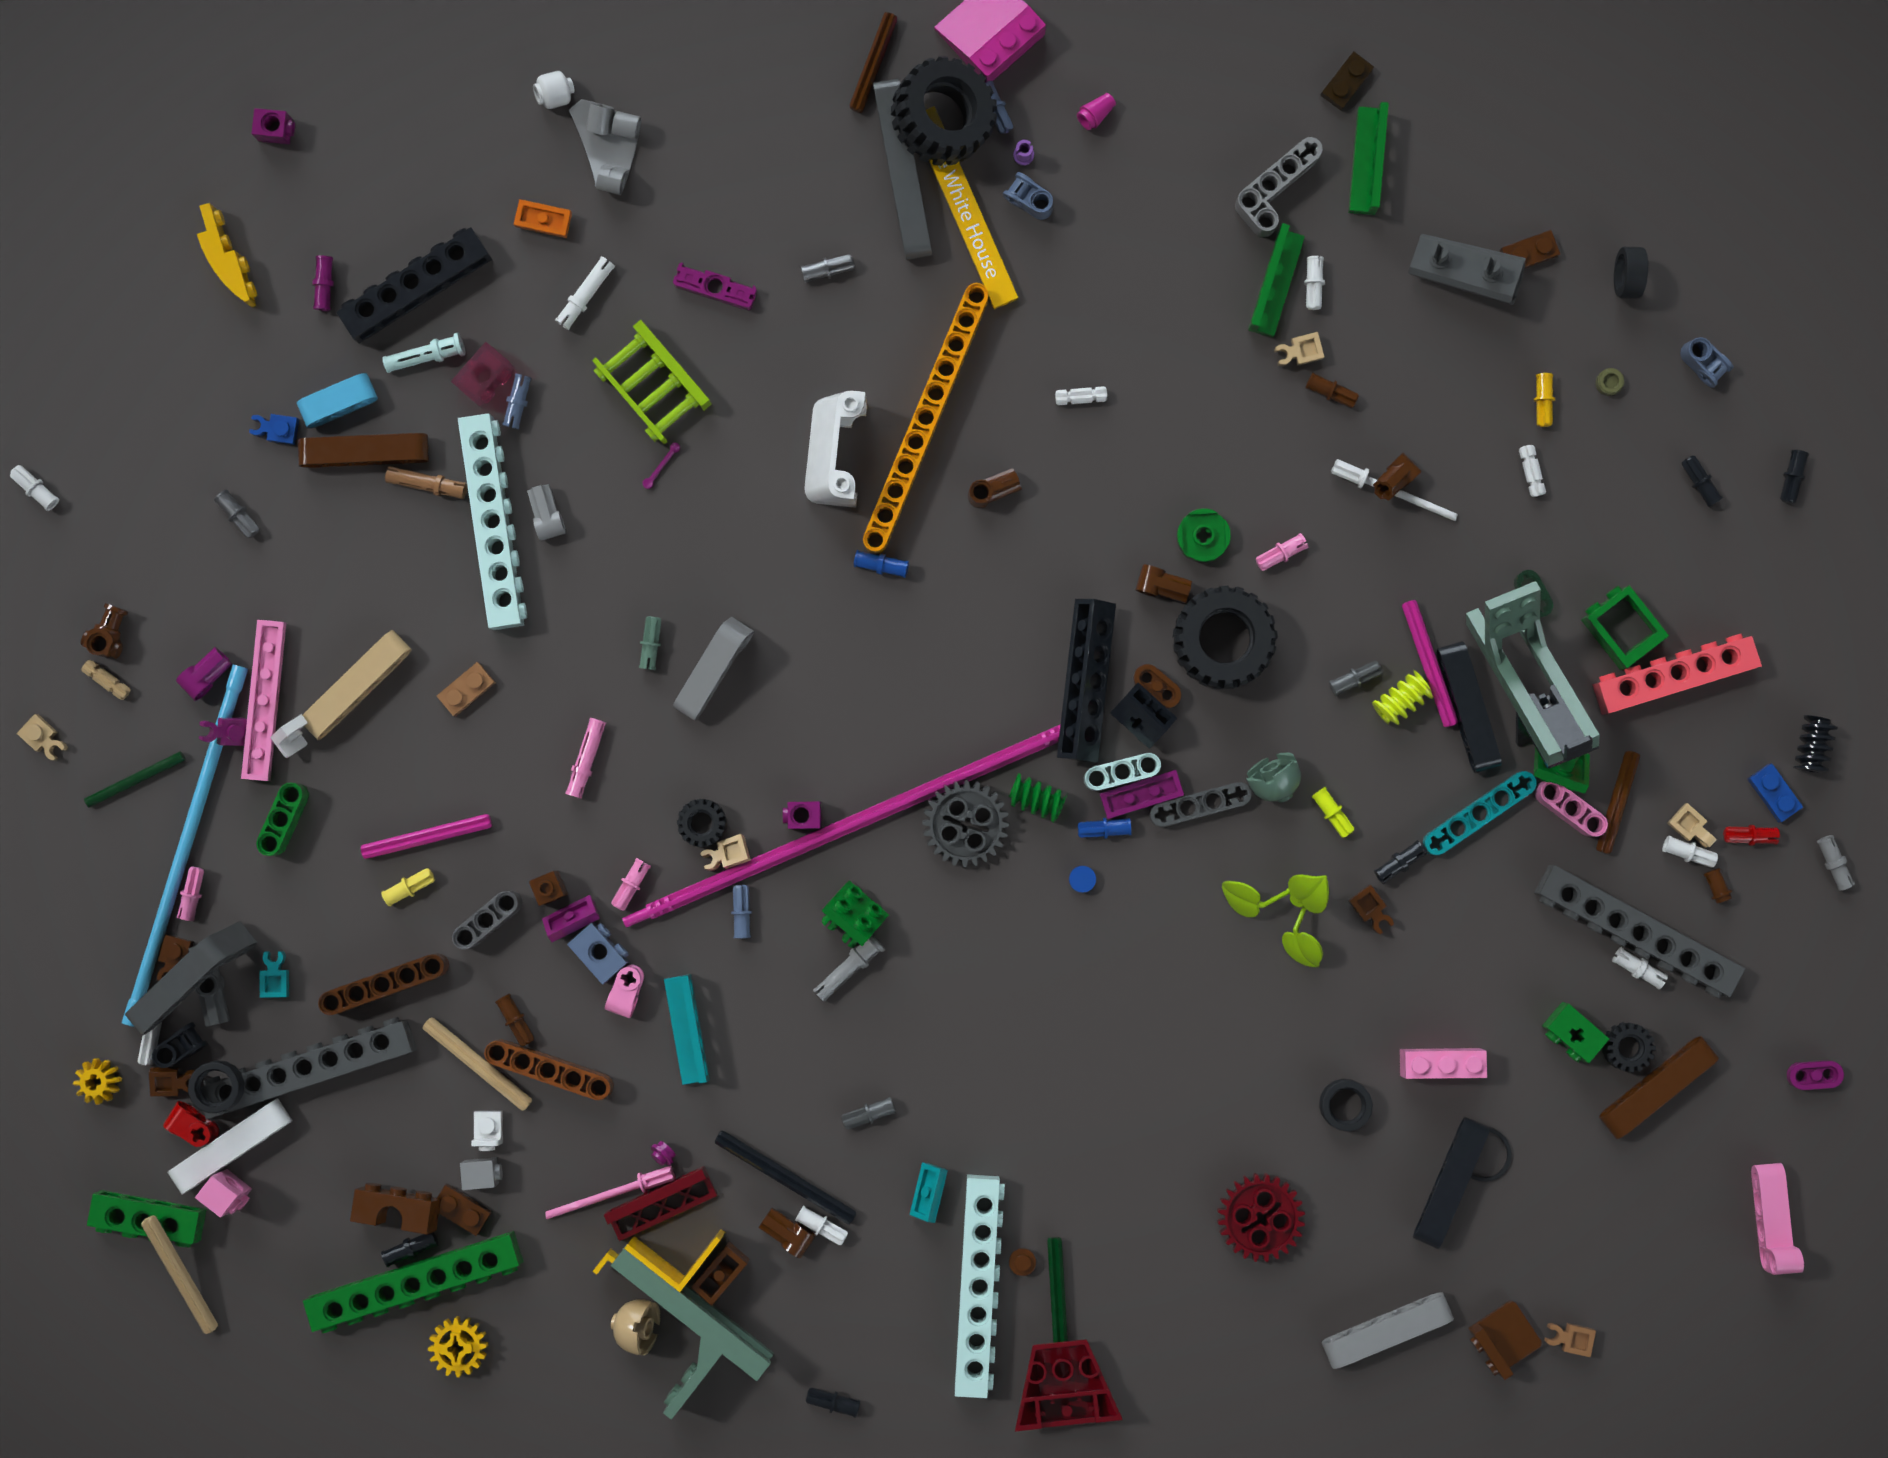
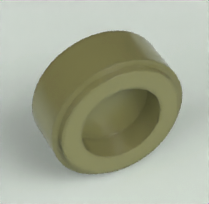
(1609, 381)

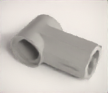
(547, 519)

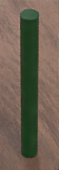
(134, 779)

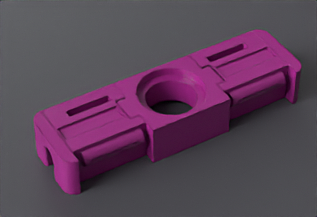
(731, 293)

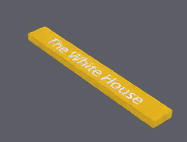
(973, 229)

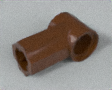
(1396, 477)
(996, 488)
(1157, 583)
(793, 1236)

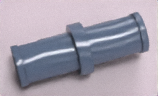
(516, 401)

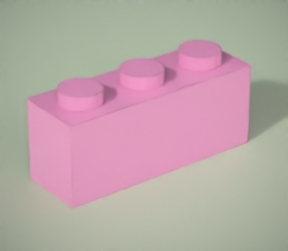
(1443, 1063)

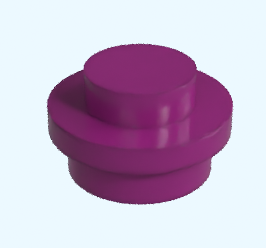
(662, 1153)

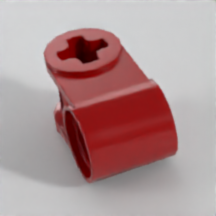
(187, 1122)

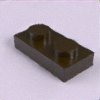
(1347, 80)

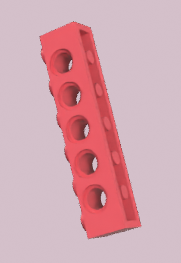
(1743, 658)

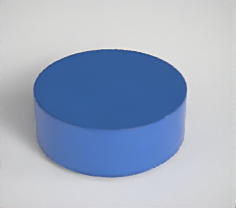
(1082, 879)

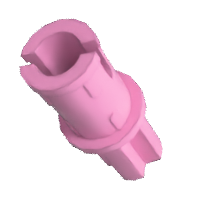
(1281, 552)
(630, 885)
(191, 894)

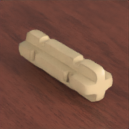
(106, 679)

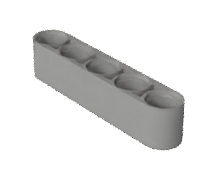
(1387, 1330)

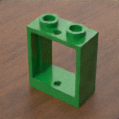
(1621, 659)

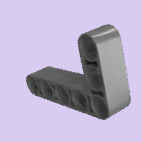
(189, 974)

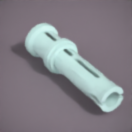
(438, 353)

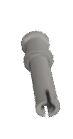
(858, 959)

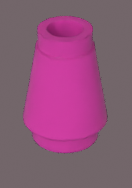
(1095, 111)

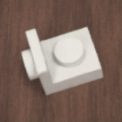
(289, 737)
(488, 1130)

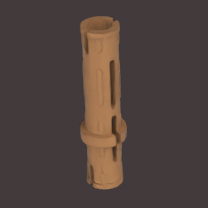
(436, 485)

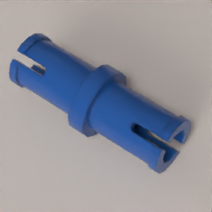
(881, 564)

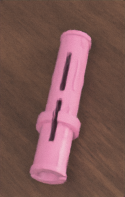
(585, 759)

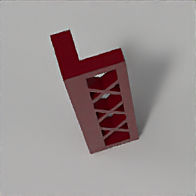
(657, 1194)

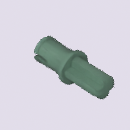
(650, 642)

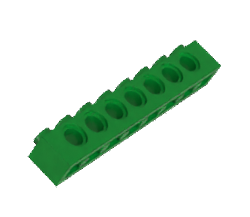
(319, 1306)

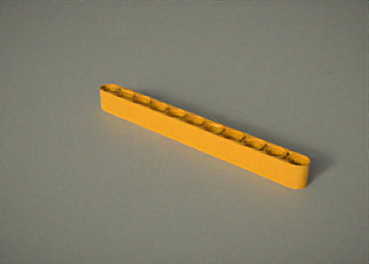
(930, 406)

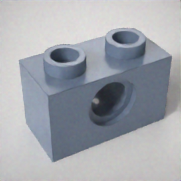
(584, 945)

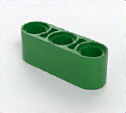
(271, 826)

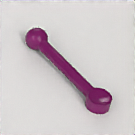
(648, 482)

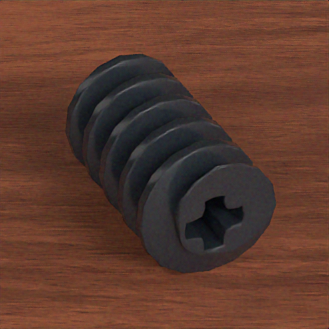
(1815, 744)

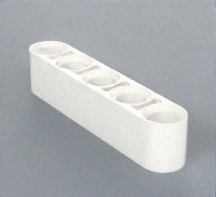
(230, 1146)

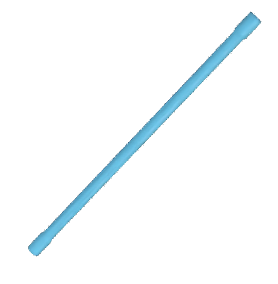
(233, 688)

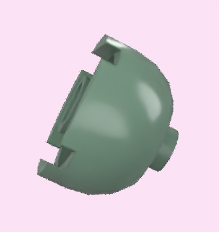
(1275, 779)

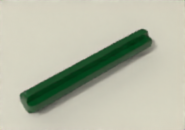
(1057, 1289)

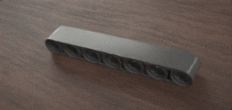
(903, 177)

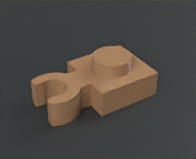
(1575, 1338)

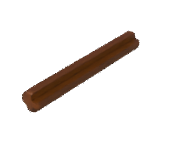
(873, 62)
(1618, 801)

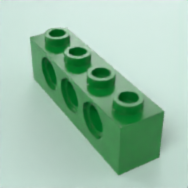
(103, 1216)

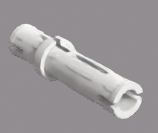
(584, 293)

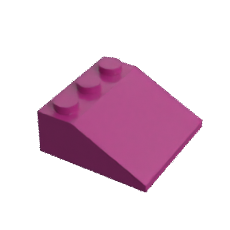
(991, 33)

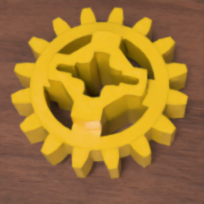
(469, 1345)

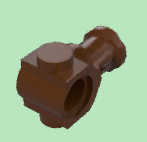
(108, 630)

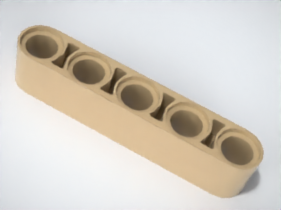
(356, 684)

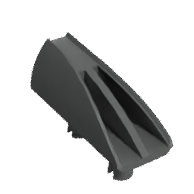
(1468, 268)

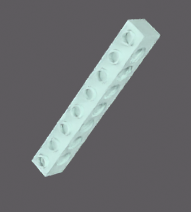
(471, 430)
(968, 1383)

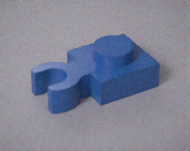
(279, 428)

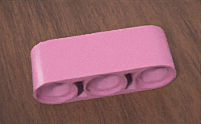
(1583, 810)

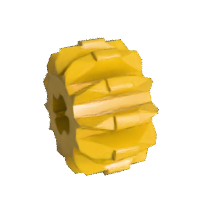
(95, 1091)

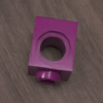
(265, 118)
(814, 810)

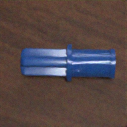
(1104, 828)

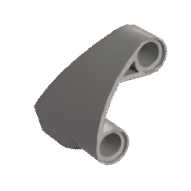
(609, 142)

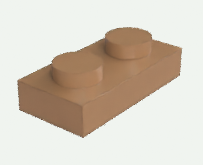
(466, 689)

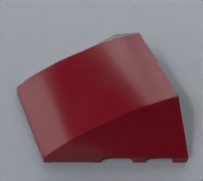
(1064, 1388)

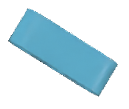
(337, 400)

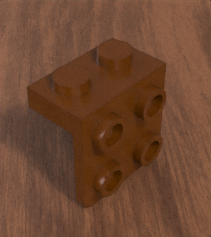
(1504, 1338)

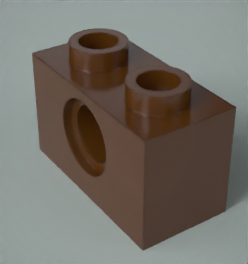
(720, 1273)

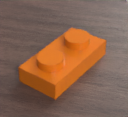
(542, 218)

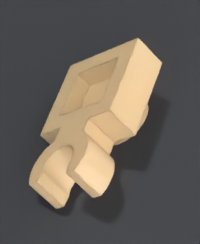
(1303, 348)
(40, 735)
(730, 853)

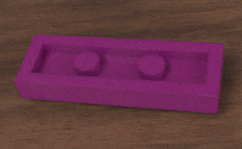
(1141, 794)

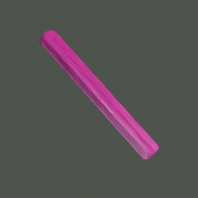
(1430, 663)
(426, 836)

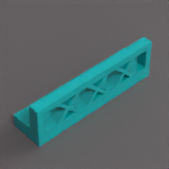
(686, 1029)

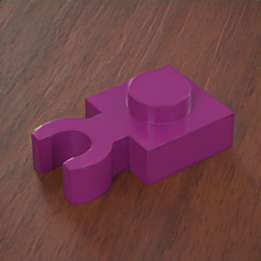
(228, 731)

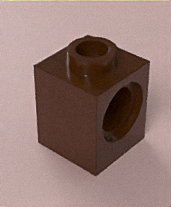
(548, 888)

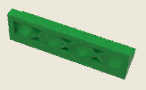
(1368, 159)
(1276, 282)

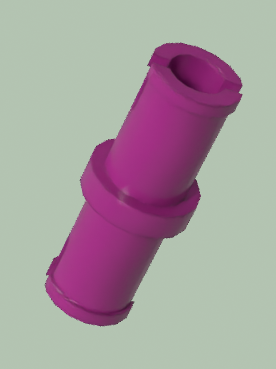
(323, 283)

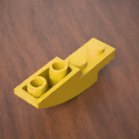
(227, 264)

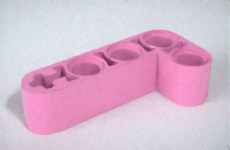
(1773, 1220)

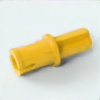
(1544, 399)

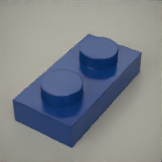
(1775, 792)

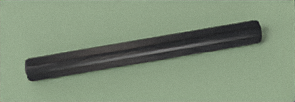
(785, 1177)

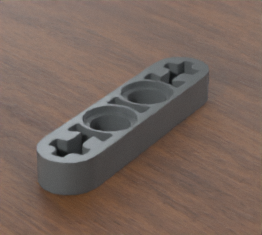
(1199, 801)

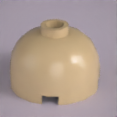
(634, 1326)

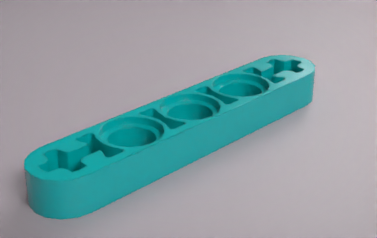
(1492, 811)

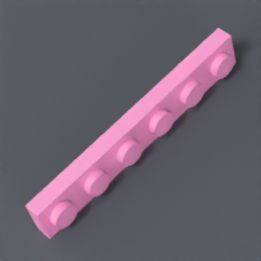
(263, 700)

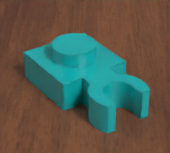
(274, 981)

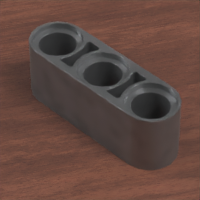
(474, 923)

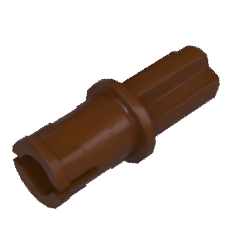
(1332, 390)
(515, 1020)

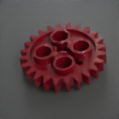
(1246, 1197)

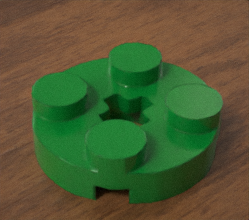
(1213, 524)

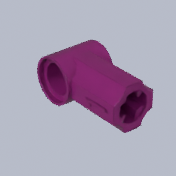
(198, 679)

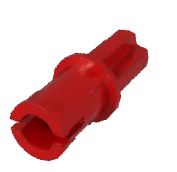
(1751, 835)

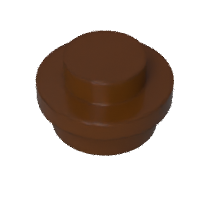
(1022, 1262)

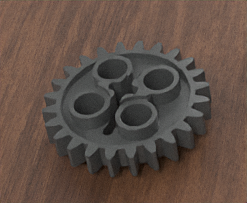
(957, 846)

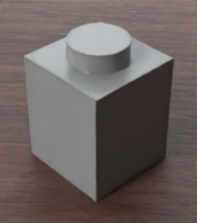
(480, 1173)

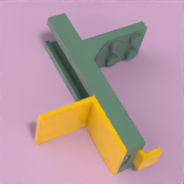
(717, 1330)

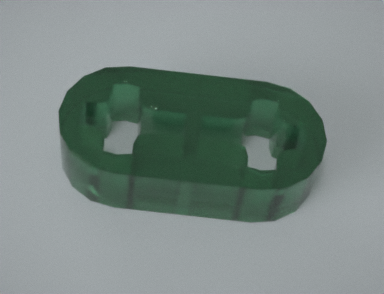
(1544, 593)

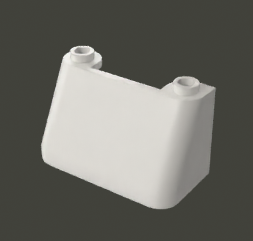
(822, 481)

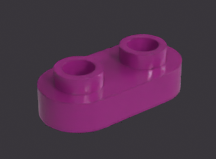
(1813, 1075)

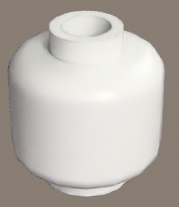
(553, 90)

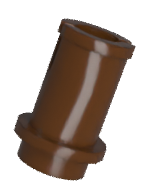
(1717, 885)

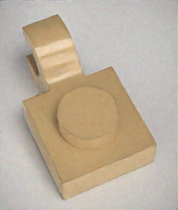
(1690, 824)

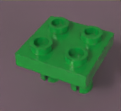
(1570, 774)
(854, 914)

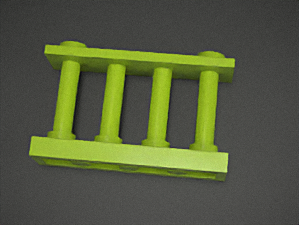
(660, 358)

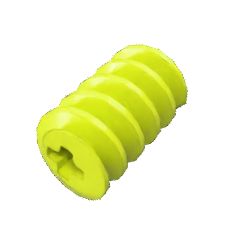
(1403, 698)

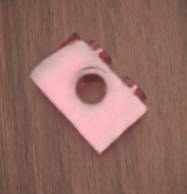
(484, 359)

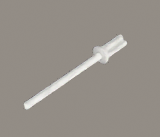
(1361, 476)

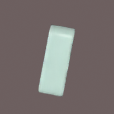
(1135, 771)

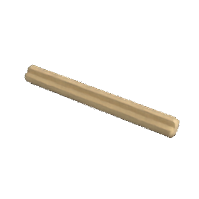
(477, 1063)
(179, 1274)

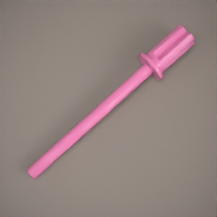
(645, 1182)

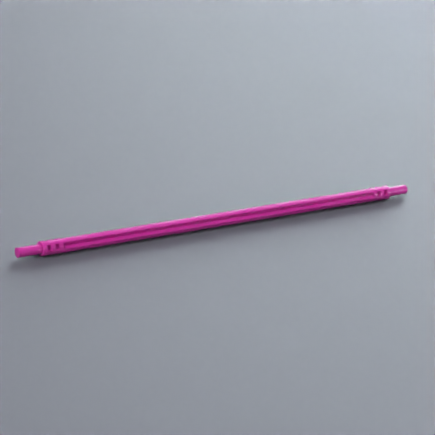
(844, 826)

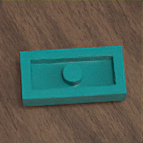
(928, 1192)

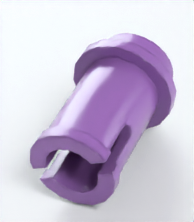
(1023, 158)

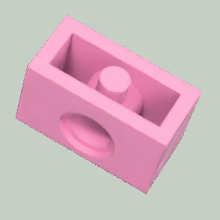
(224, 1193)

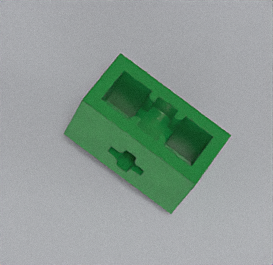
(1589, 1039)

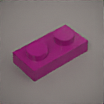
(570, 918)

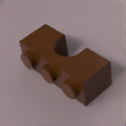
(418, 1210)

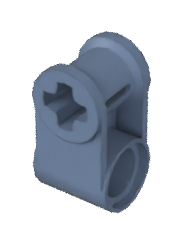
(1025, 193)
(1707, 362)

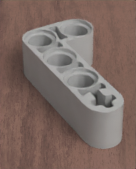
(1281, 181)
(712, 667)

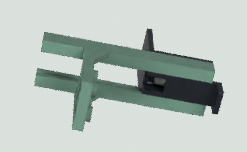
(1555, 721)

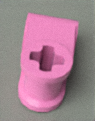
(623, 995)

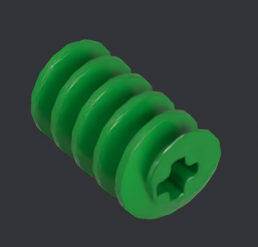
(1037, 798)

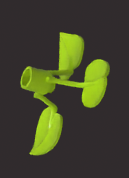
(1304, 892)

